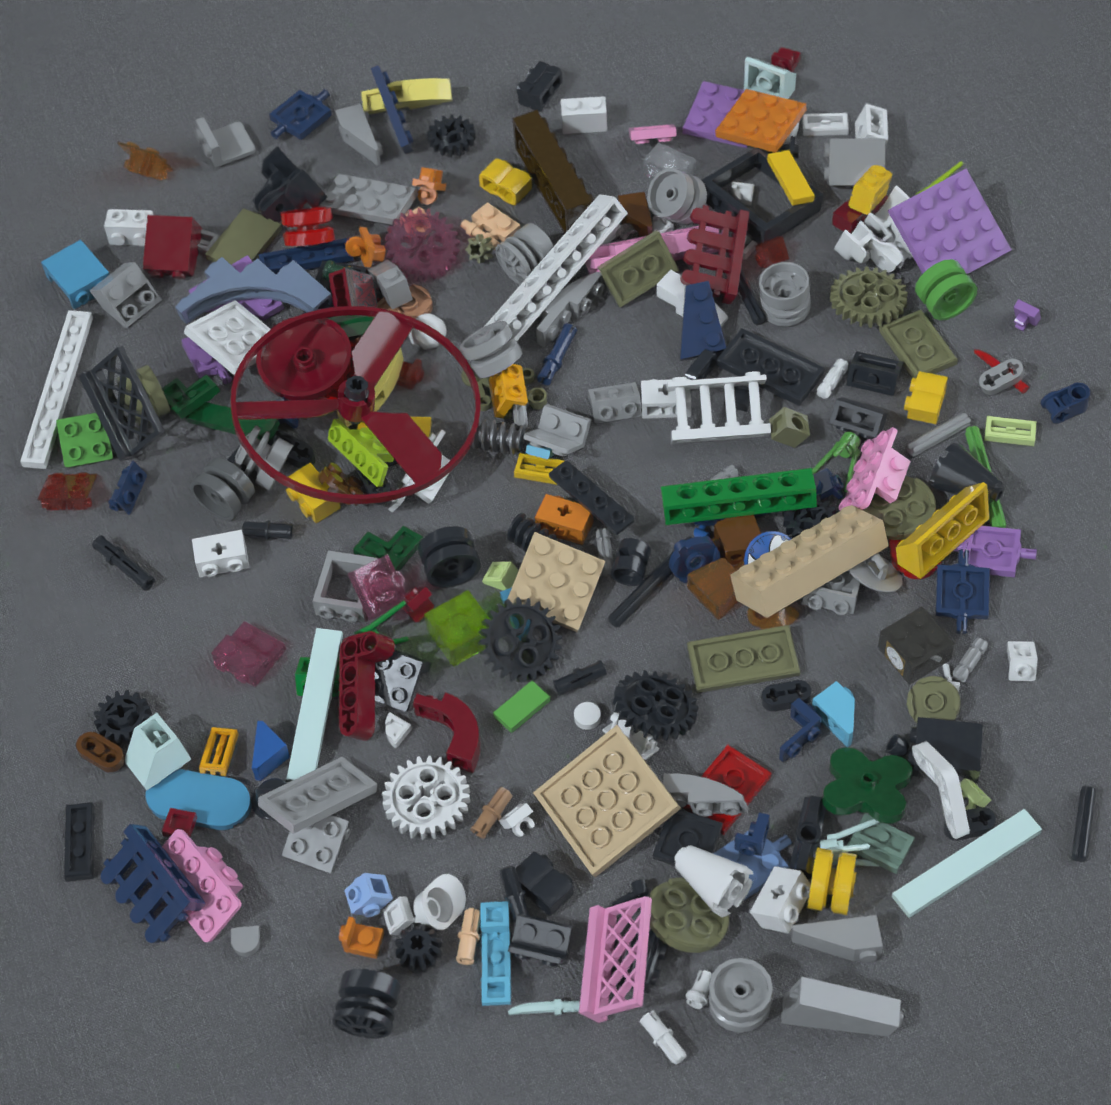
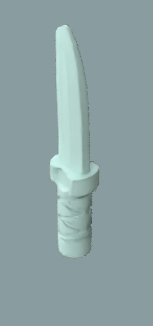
(545, 1007)

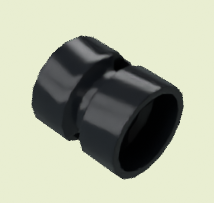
(630, 562)

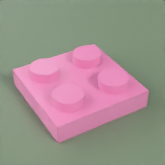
(661, 132)

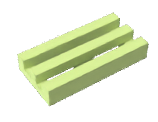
(1010, 433)

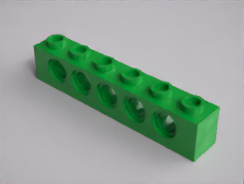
(738, 496)

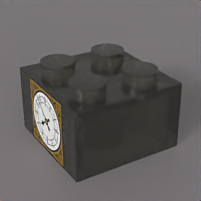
(915, 645)

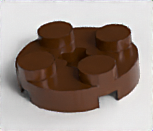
(339, 481)

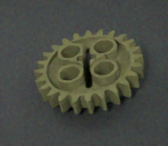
(868, 297)

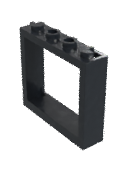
(757, 228)

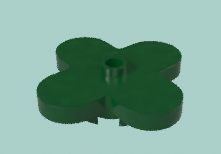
(867, 785)

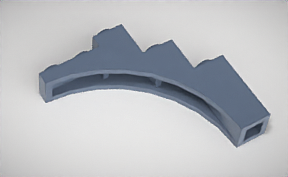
(256, 281)

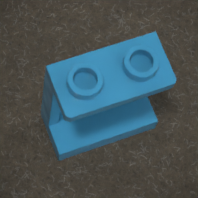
(75, 272)

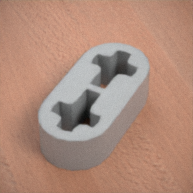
(1001, 376)

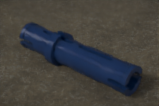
(553, 361)

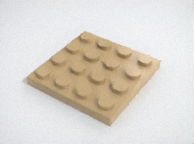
(606, 801)

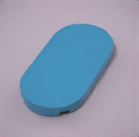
(214, 799)

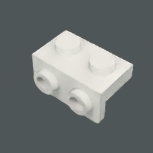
(126, 226)

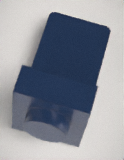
(809, 720)

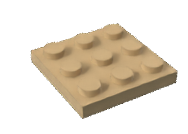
(557, 579)

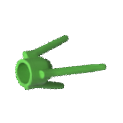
(845, 447)

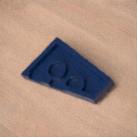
(700, 322)

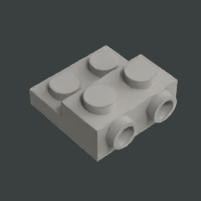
(836, 595)

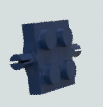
(300, 114)
(962, 591)

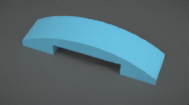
(495, 954)

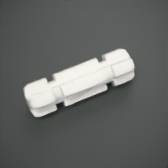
(832, 378)

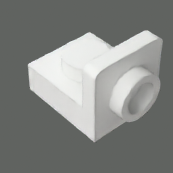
(1022, 661)

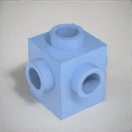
(368, 894)

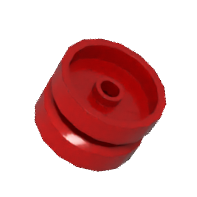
(308, 229)

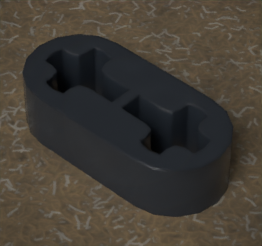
(702, 365)
(786, 695)
(976, 828)

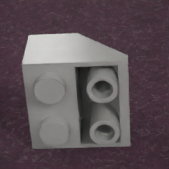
(126, 294)

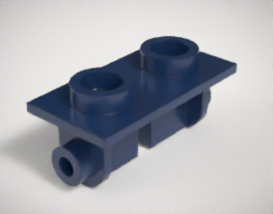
(130, 487)

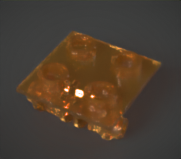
(145, 162)

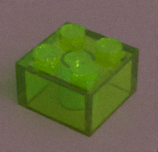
(456, 627)

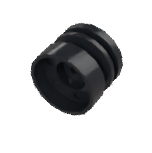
(366, 1003)

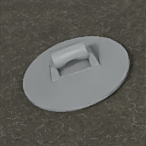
(877, 574)

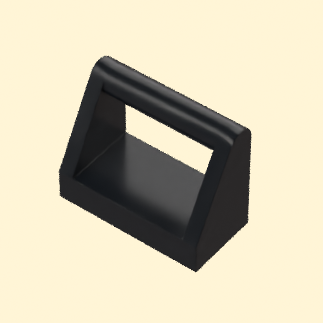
(874, 373)

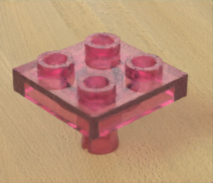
(378, 586)

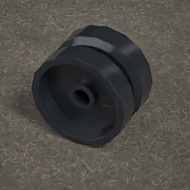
(449, 557)

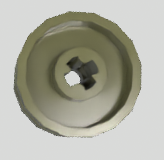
(152, 390)

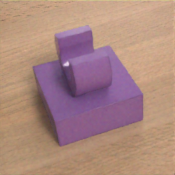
(1025, 314)

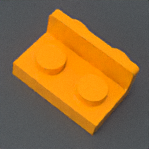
(507, 389)

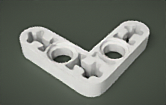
(949, 787)

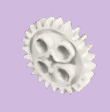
(426, 797)

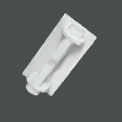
(645, 746)

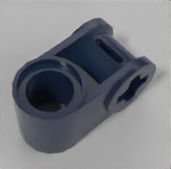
(1066, 402)

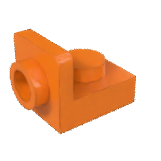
(360, 938)

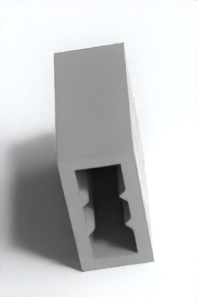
(852, 158)

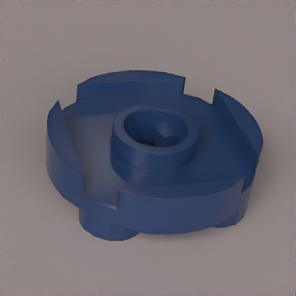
(686, 550)

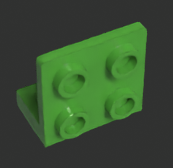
(83, 440)

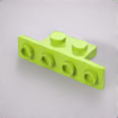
(361, 450)

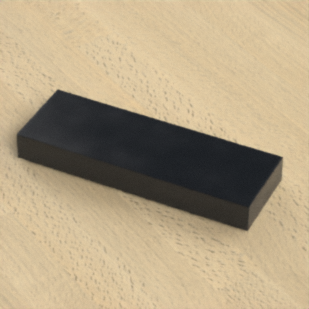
(79, 842)

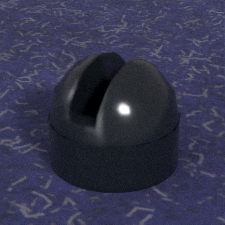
(897, 746)

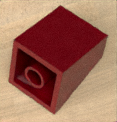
(171, 246)

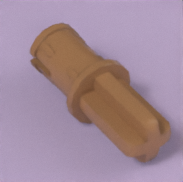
(491, 812)

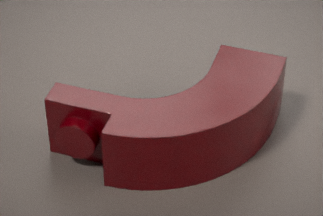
(455, 714)

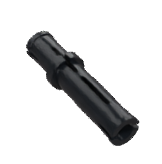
(115, 556)

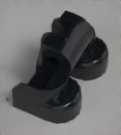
(285, 187)

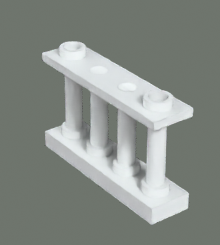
(732, 428)

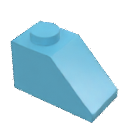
(836, 709)

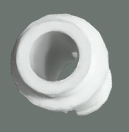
(698, 994)

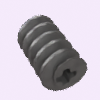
(499, 437)

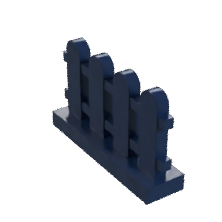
(166, 879)

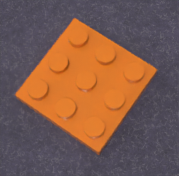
(761, 120)

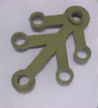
(532, 395)

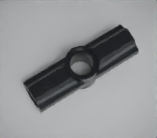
(810, 824)

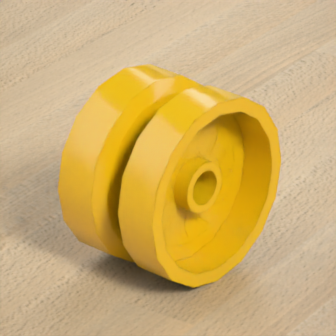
(832, 881)

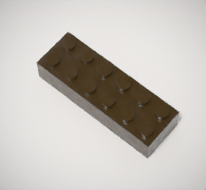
(550, 169)

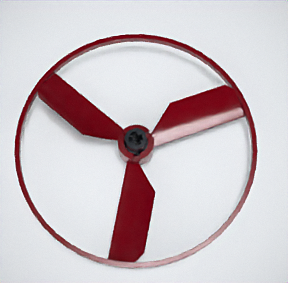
(357, 403)

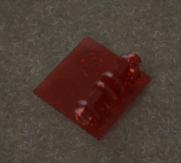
(69, 488)

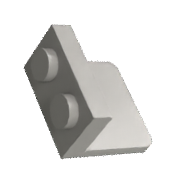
(225, 143)

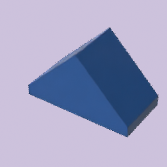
(268, 752)

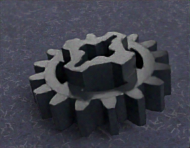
(451, 135)
(807, 517)
(121, 715)

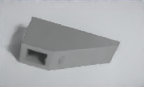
(357, 133)

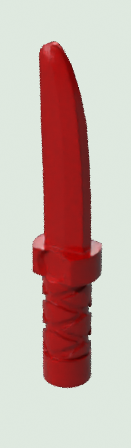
(991, 361)

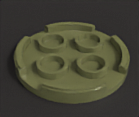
(912, 508)
(684, 918)

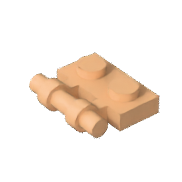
(493, 221)

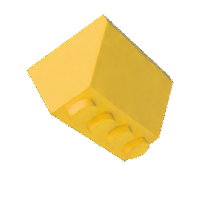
(944, 530)

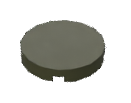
(933, 699)

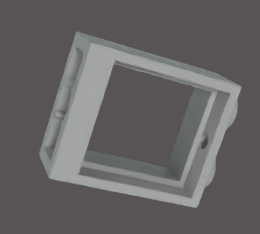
(339, 564)

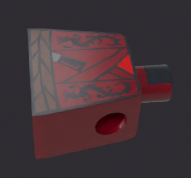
(353, 289)

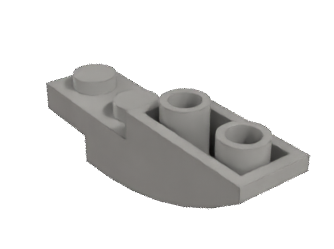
(569, 302)
(704, 795)

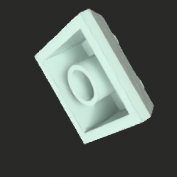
(768, 78)

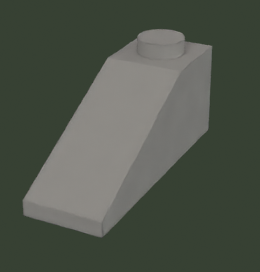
(391, 283)
(846, 938)

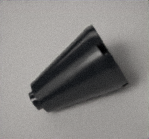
(963, 470)

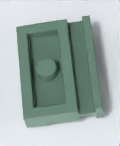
(887, 844)

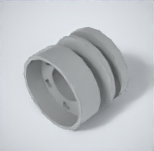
(523, 252)
(785, 293)
(273, 455)

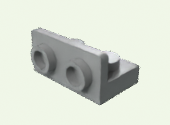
(615, 402)

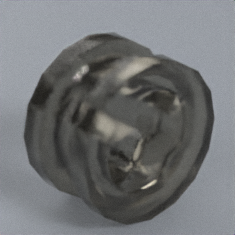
(626, 232)

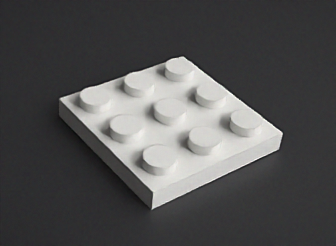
(227, 334)

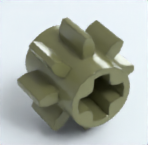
(480, 248)

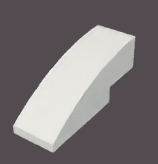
(672, 291)

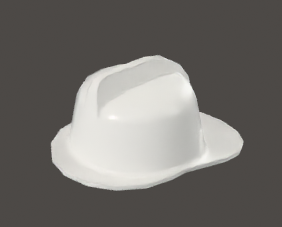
(440, 902)

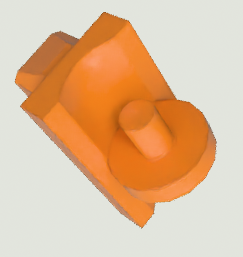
(429, 181)
(367, 247)

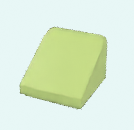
(501, 575)

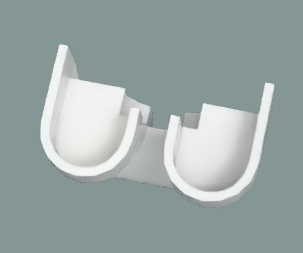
(863, 244)

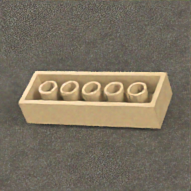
(809, 560)

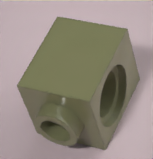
(789, 427)

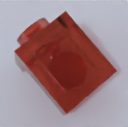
(410, 374)

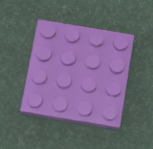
(950, 224)

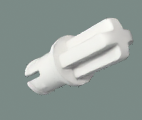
(663, 1037)

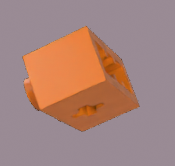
(564, 518)

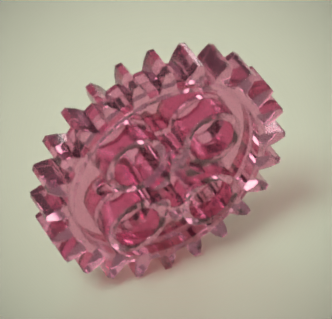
(405, 231)

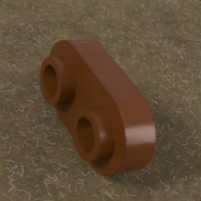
(102, 753)

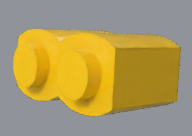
(505, 181)
(926, 397)

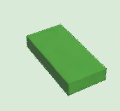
(521, 706)

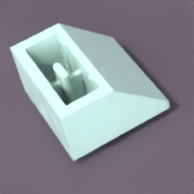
(154, 752)

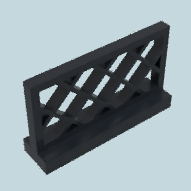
(112, 411)

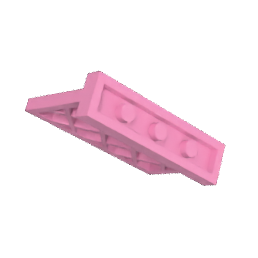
(601, 958)

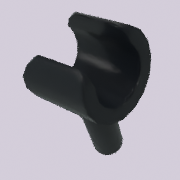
(639, 890)

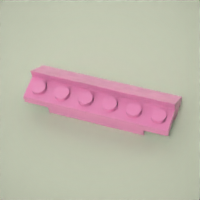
(675, 241)

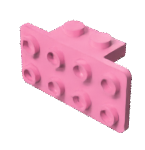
(877, 471)
(211, 880)

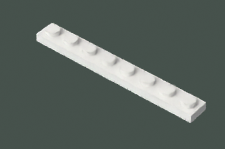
(56, 389)

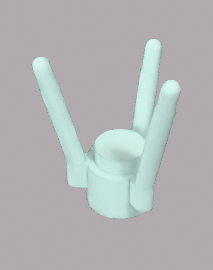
(838, 847)

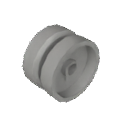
(675, 195)
(491, 349)
(740, 995)

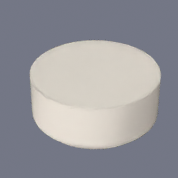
(587, 715)

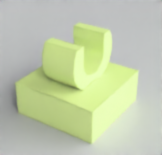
(973, 794)

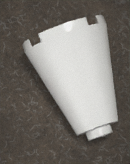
(714, 878)

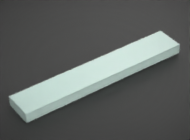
(315, 703)
(966, 863)

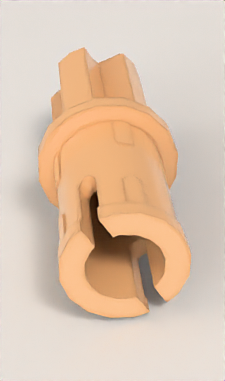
(468, 936)

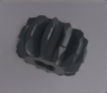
(413, 939)

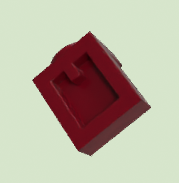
(786, 59)

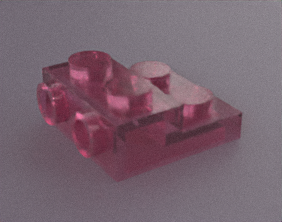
(247, 654)

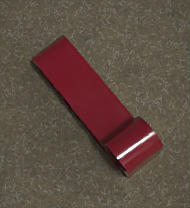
(357, 682)

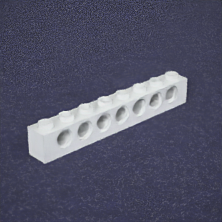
(560, 264)

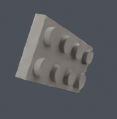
(368, 199)
(317, 795)

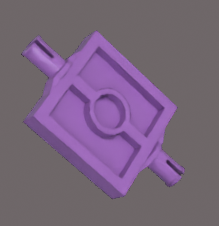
(203, 362)
(996, 549)

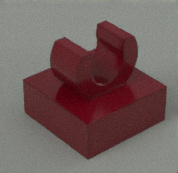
(180, 820)

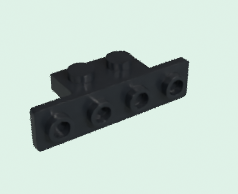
(591, 497)

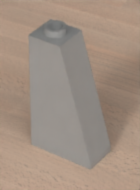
(840, 1008)

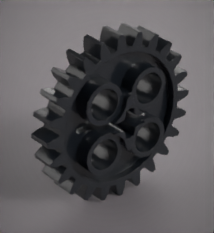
(500, 628)
(655, 705)

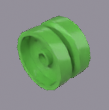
(946, 289)

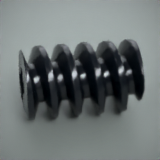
(522, 531)

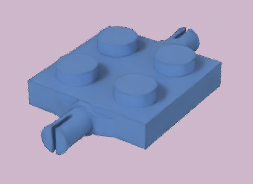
(760, 865)

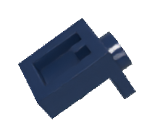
(755, 840)

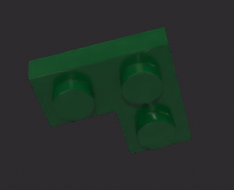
(186, 400)
(399, 548)

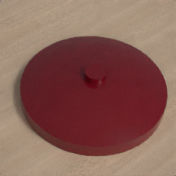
(306, 360)

